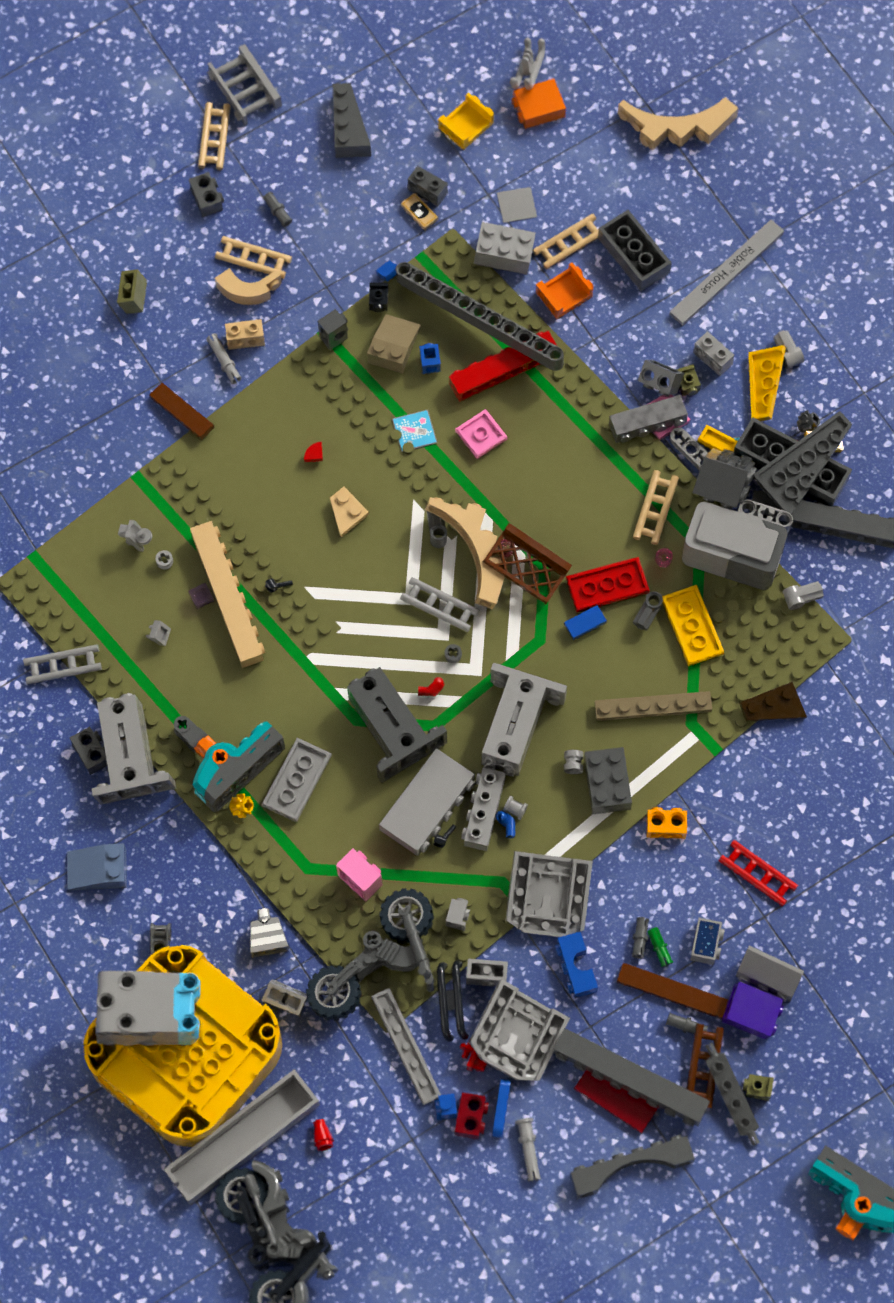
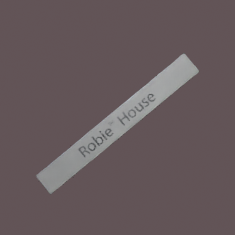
(726, 272)

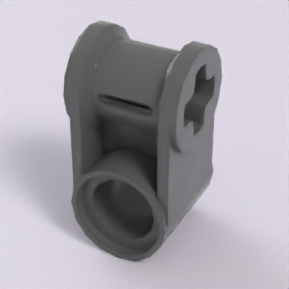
(191, 734)
(159, 936)

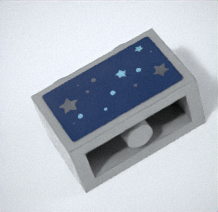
(706, 941)

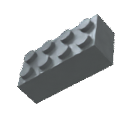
(634, 250)

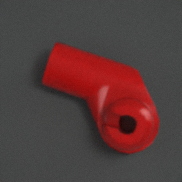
(433, 689)

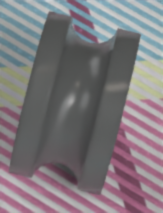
(453, 647)

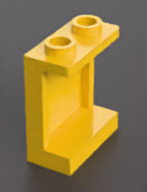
(466, 121)

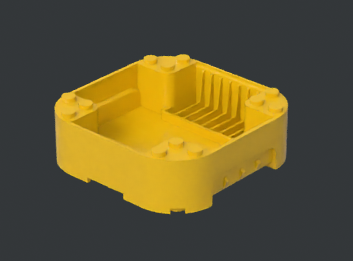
(199, 1086)

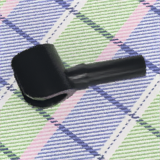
(272, 586)
(440, 841)

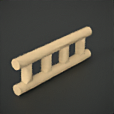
(221, 144)
(581, 242)
(247, 248)
(660, 518)

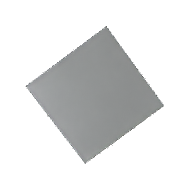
(516, 204)

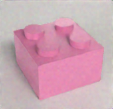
(359, 874)

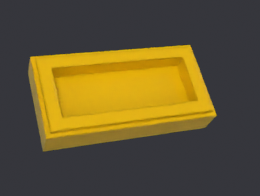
(715, 439)

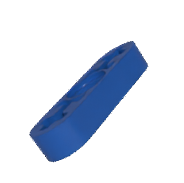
(501, 1108)

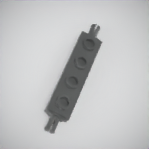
(732, 1094)

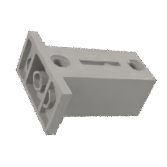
(517, 716)
(127, 752)

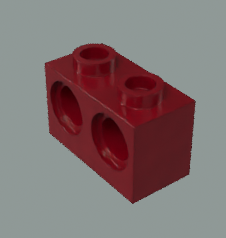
(466, 1115)

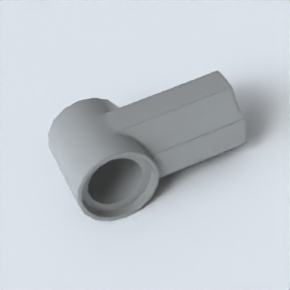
(793, 354)
(798, 596)

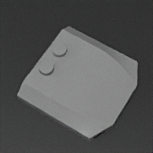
(548, 894)
(517, 1033)

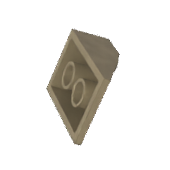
(393, 343)

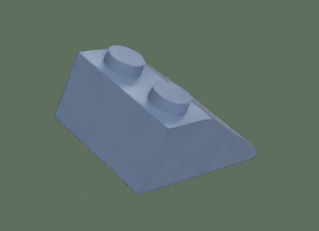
(97, 867)

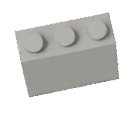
(769, 974)

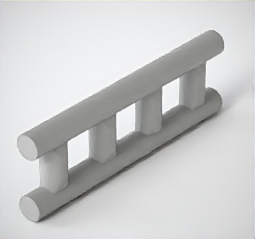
(434, 594)
(70, 655)

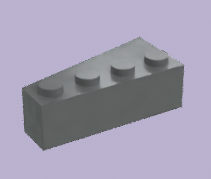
(349, 129)

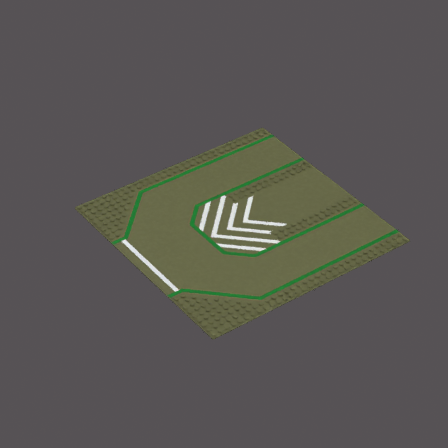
(344, 615)

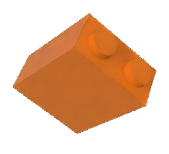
(539, 104)

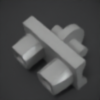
(135, 535)

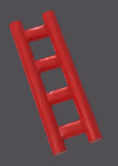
(756, 861)

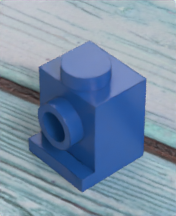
(433, 363)
(446, 1107)

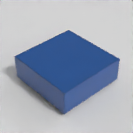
(387, 271)

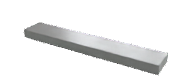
(406, 1046)

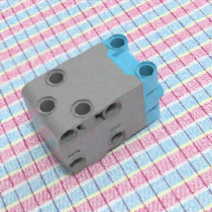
(147, 1008)

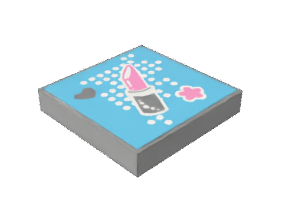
(415, 429)

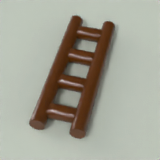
(697, 1054)

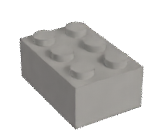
(504, 248)

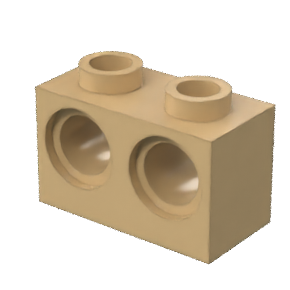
(244, 334)

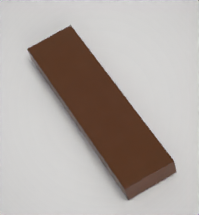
(181, 411)

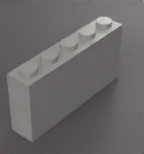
(427, 802)

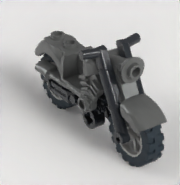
(273, 1236)

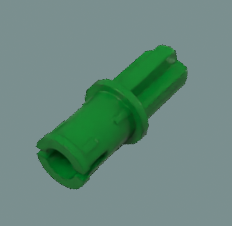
(659, 946)

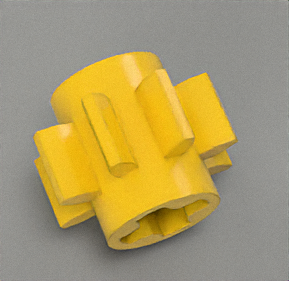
(241, 805)

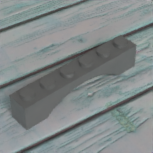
(672, 1154)

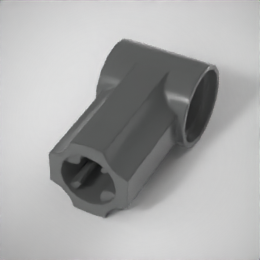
(437, 527)
(648, 612)

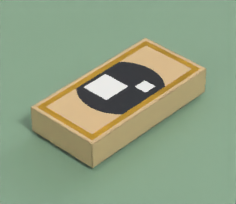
(419, 211)

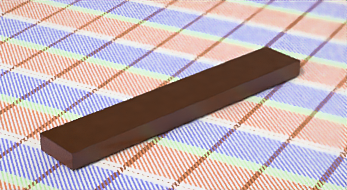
(672, 991)

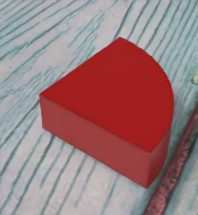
(314, 453)

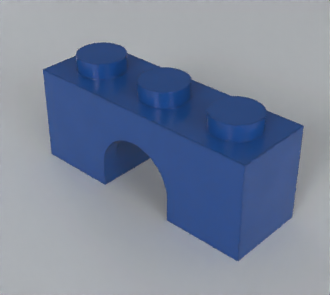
(580, 982)

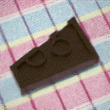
(774, 704)

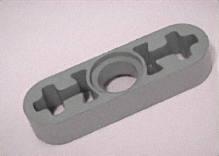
(677, 443)

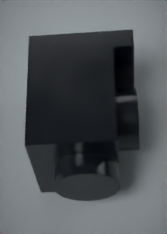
(378, 297)

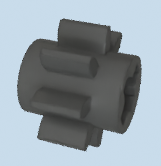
(808, 421)

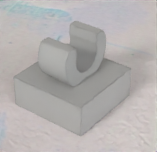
(159, 633)

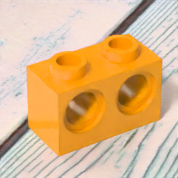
(666, 829)

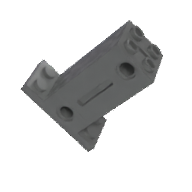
(392, 724)

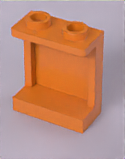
(565, 291)

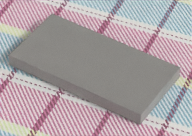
(296, 780)

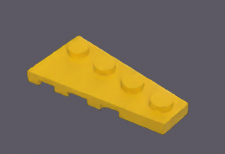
(764, 375)

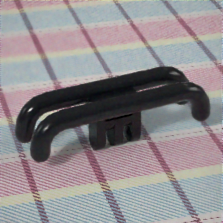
(451, 1000)

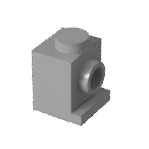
(457, 914)

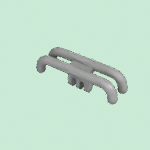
(528, 66)

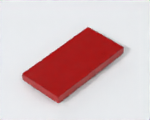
(607, 584)

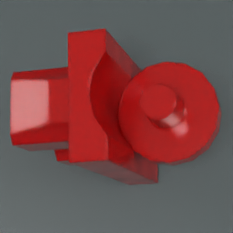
(474, 1061)

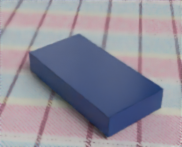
(585, 622)

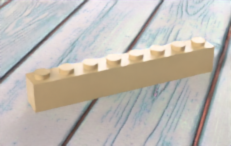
(227, 595)

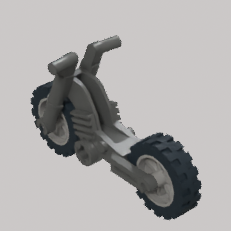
(375, 954)

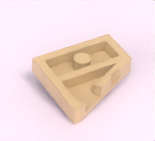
(347, 510)

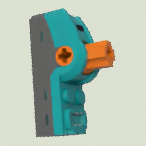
(229, 769)
(859, 1189)

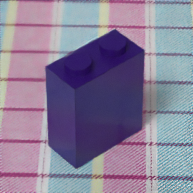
(753, 1010)

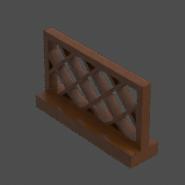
(538, 553)

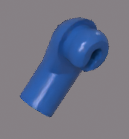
(508, 822)

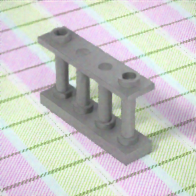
(253, 70)

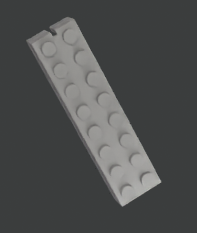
(242, 1137)

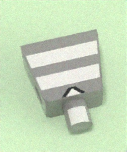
(267, 935)

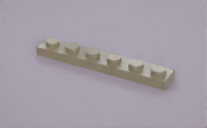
(653, 706)

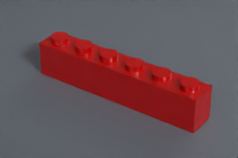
(492, 370)

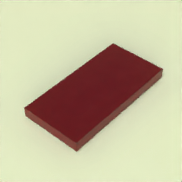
(617, 1102)

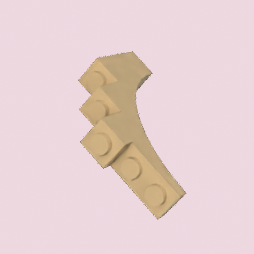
(679, 130)
(468, 524)

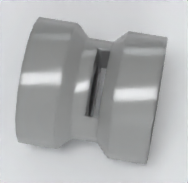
(573, 762)

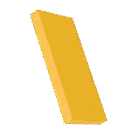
(692, 625)

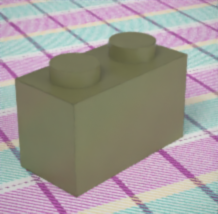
(132, 291)

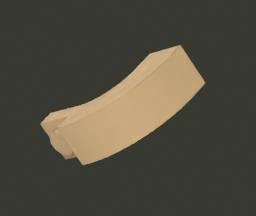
(244, 292)

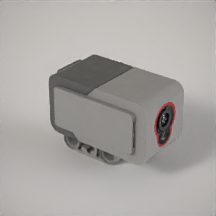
(737, 542)

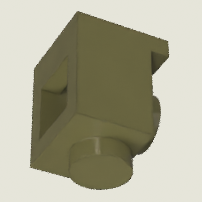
(689, 387)
(764, 1092)

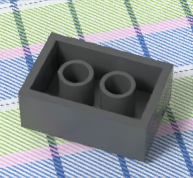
(607, 780)

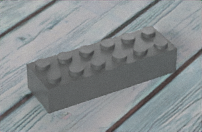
(766, 443)

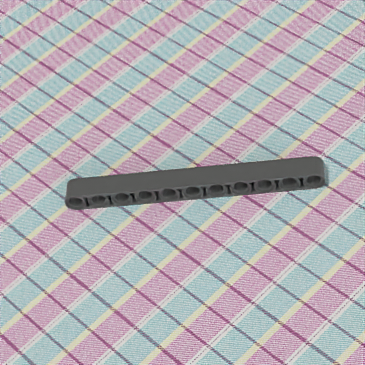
(454, 300)

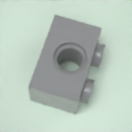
(486, 972)

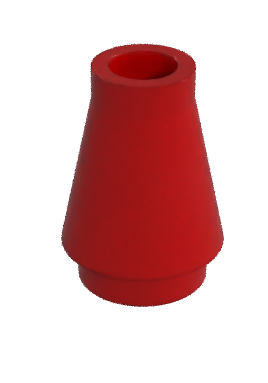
(322, 1137)

